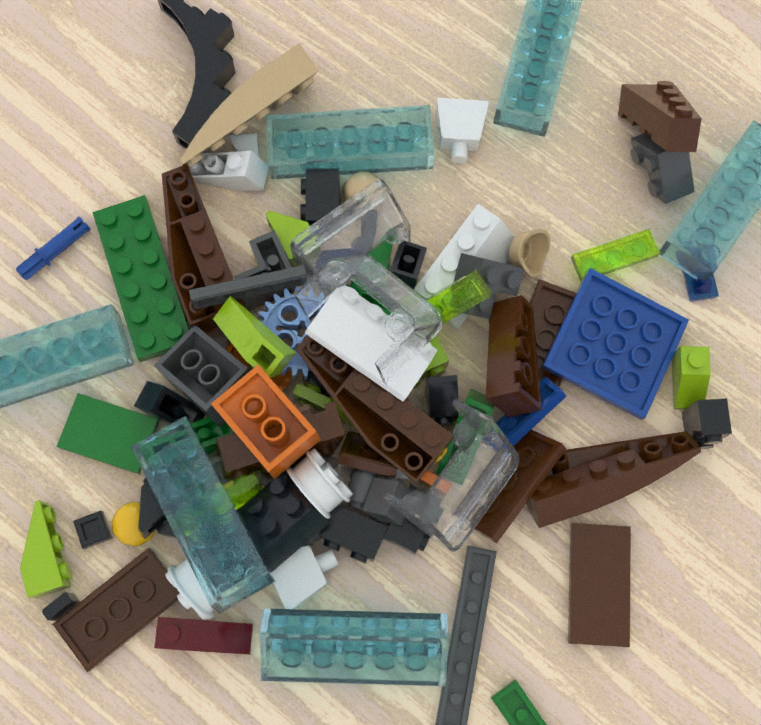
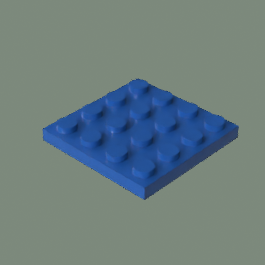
(615, 344)

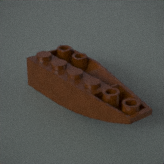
(192, 245)
(386, 423)
(606, 473)

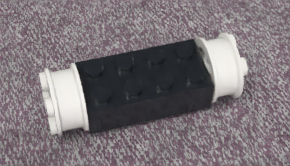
(279, 520)

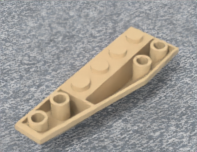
(252, 100)

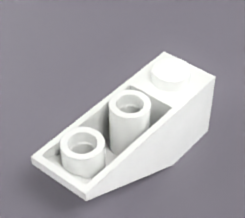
(231, 170)

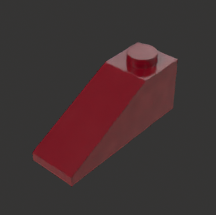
(203, 635)

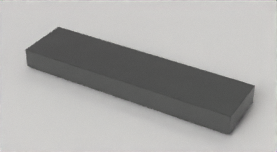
(248, 287)

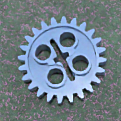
(273, 319)

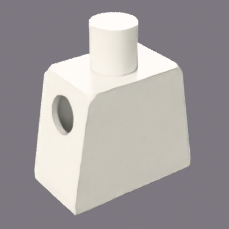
(460, 125)
(302, 576)

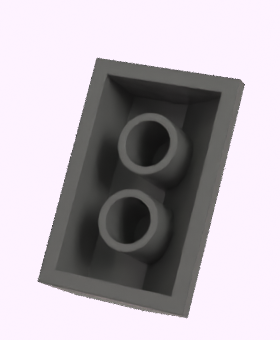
(201, 370)

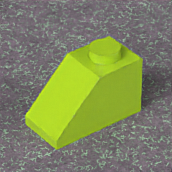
(286, 229)
(690, 375)

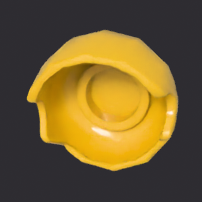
(126, 524)

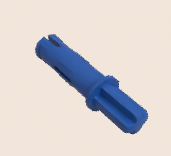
(52, 248)

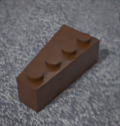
(661, 114)
(512, 358)
(239, 461)

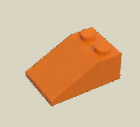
(266, 421)

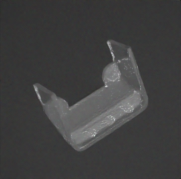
(352, 229)
(411, 320)
(466, 484)

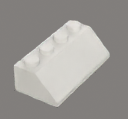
(479, 236)
(358, 336)

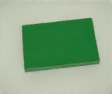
(105, 432)

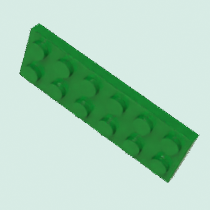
(141, 277)

